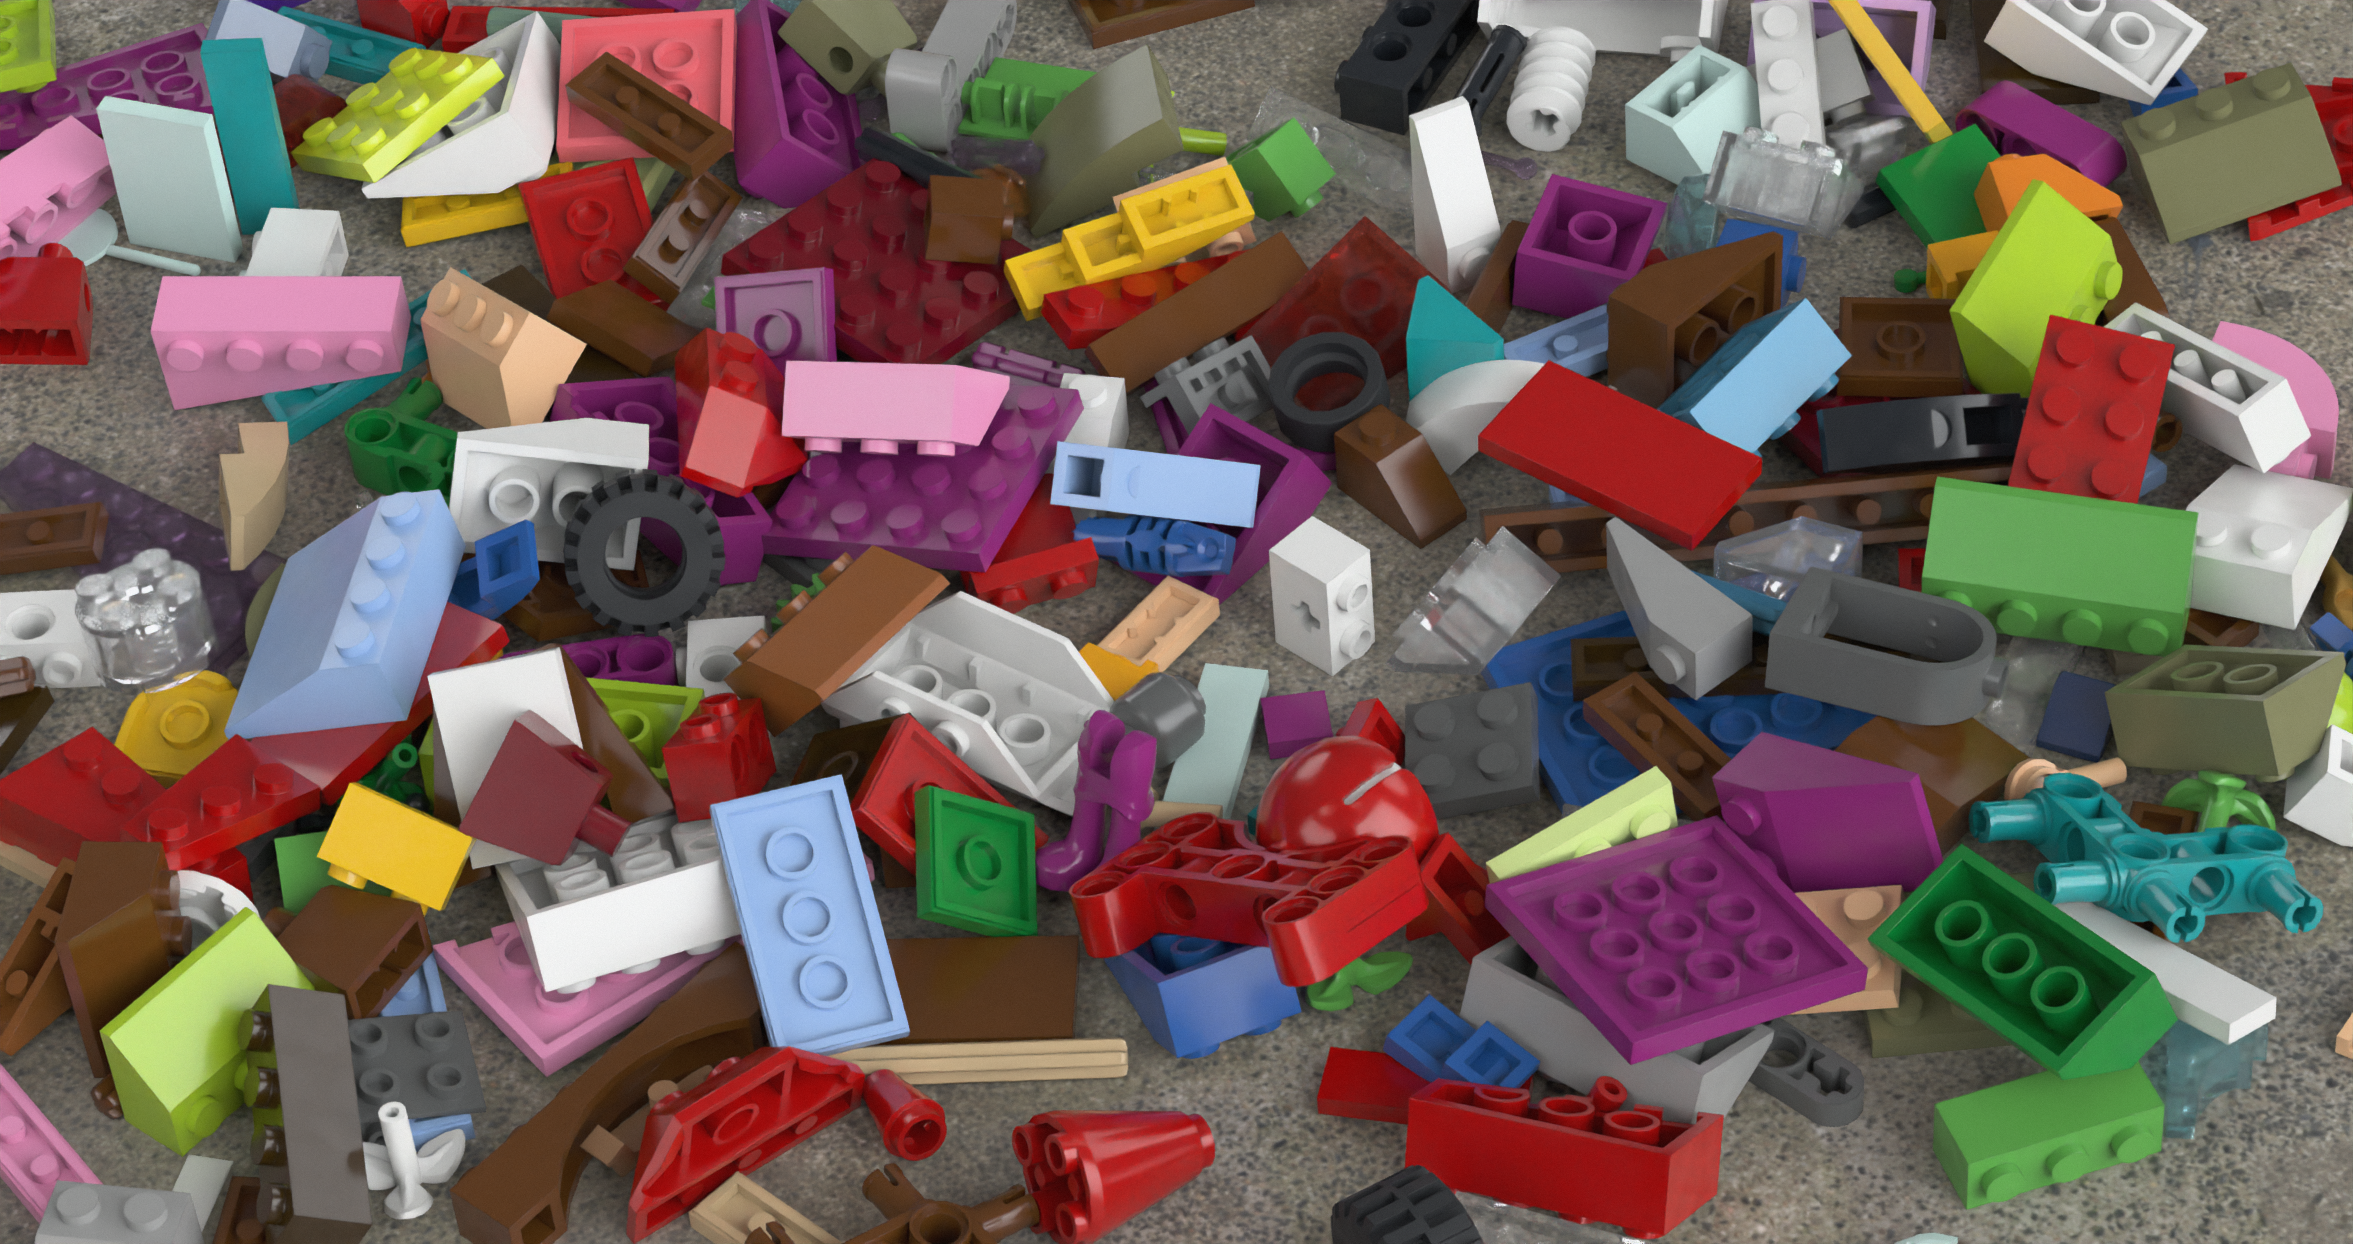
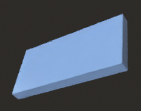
(809, 918)

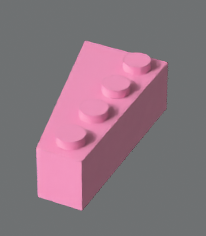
(51, 187)
(275, 333)

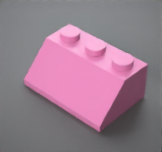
(889, 406)

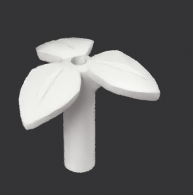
(402, 1167)

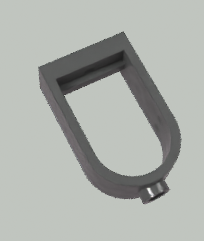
(1875, 681)

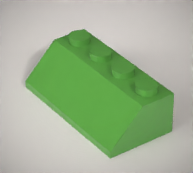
(2063, 565)

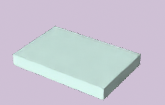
(170, 178)

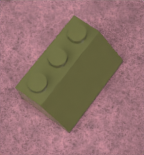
(2230, 153)
(2226, 710)

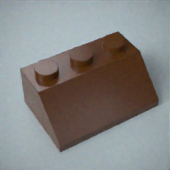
(118, 933)

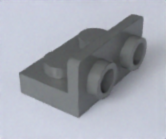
(1224, 375)

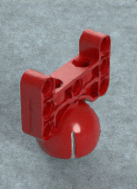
(1315, 886)

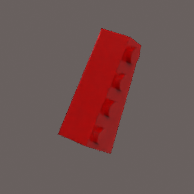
(86, 795)

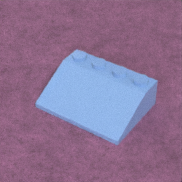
(352, 621)

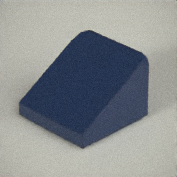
(2077, 718)

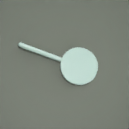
(97, 238)

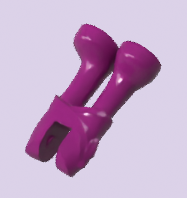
(1110, 772)

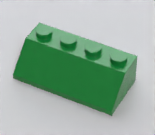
(2026, 969)

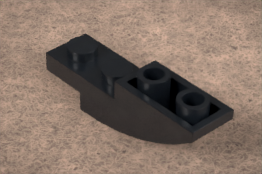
(1920, 433)

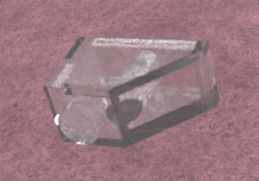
(1781, 554)

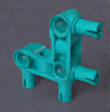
(2143, 873)

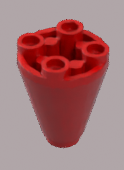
(1106, 1166)

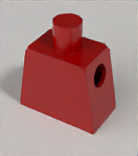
(45, 309)

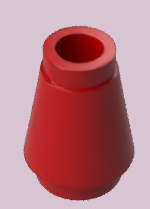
(904, 1116)

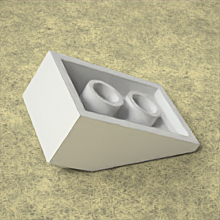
(2098, 44)
(540, 477)
(2264, 543)

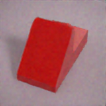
(1455, 901)

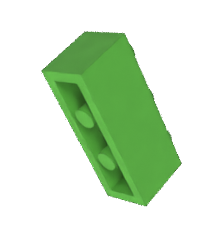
(2045, 1132)

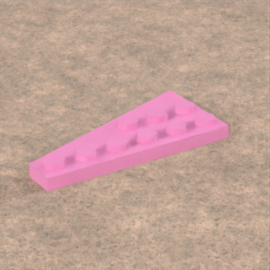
(553, 1025)

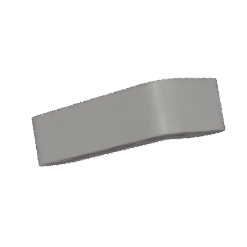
(928, 84)

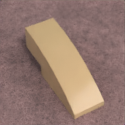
(253, 490)

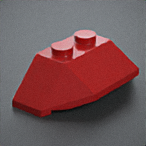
(732, 415)
(734, 1123)

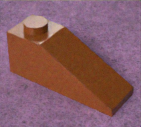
(31, 973)

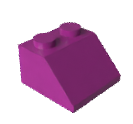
(1582, 246)

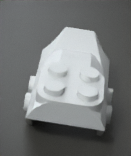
(987, 689)

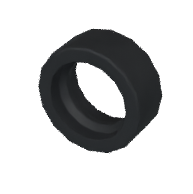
(1316, 357)

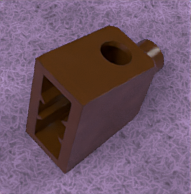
(354, 945)

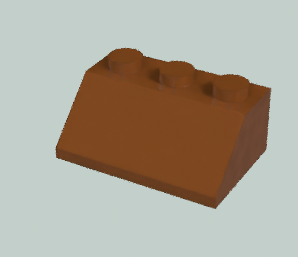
(831, 633)

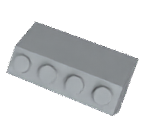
(1537, 1015)

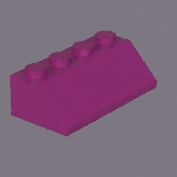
(789, 121)

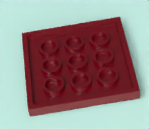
(885, 292)

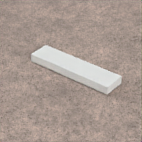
(2195, 988)

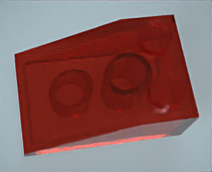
(1356, 289)

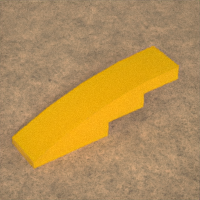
(1139, 238)

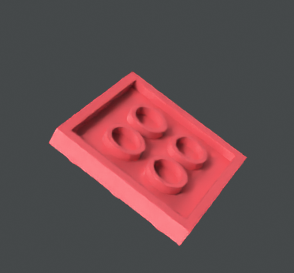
(680, 51)

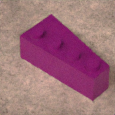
(655, 403)

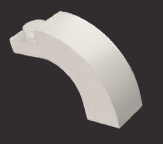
(1463, 403)

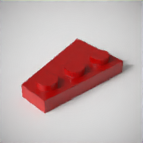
(223, 804)

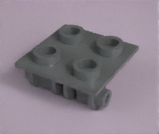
(415, 1062)

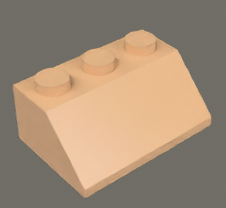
(493, 354)

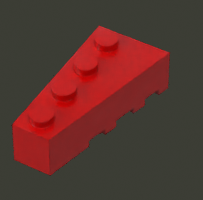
(1565, 1155)

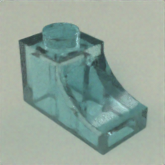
(2204, 1069)

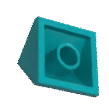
(1444, 336)

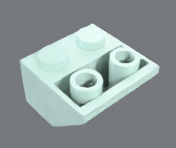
(1682, 114)

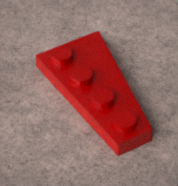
(1095, 309)

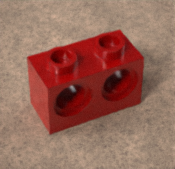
(718, 755)

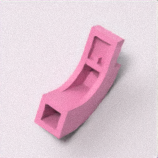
(2309, 386)

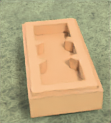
(1163, 624)

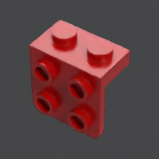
(1037, 558)

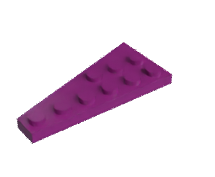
(153, 71)

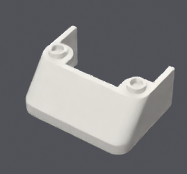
(1616, 26)

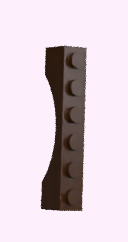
(530, 1179)

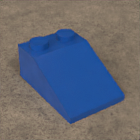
(1202, 991)

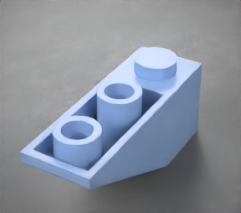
(1155, 484)

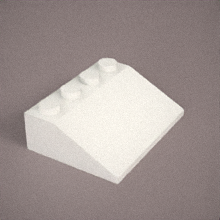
(498, 137)
(624, 911)

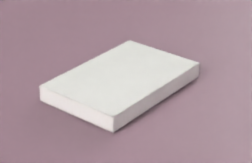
(478, 708)

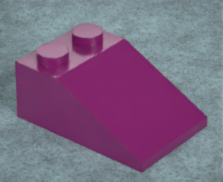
(1286, 495)
(1828, 816)

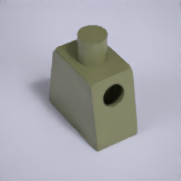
(848, 40)

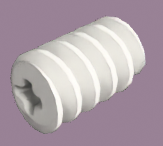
(1551, 88)

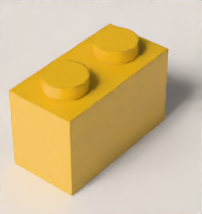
(395, 848)

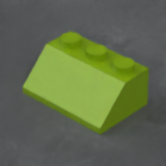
(2037, 266)
(178, 1042)

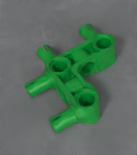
(399, 450)

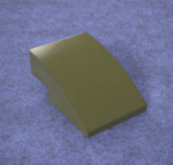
(1101, 139)

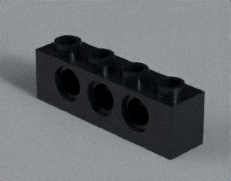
(1404, 60)

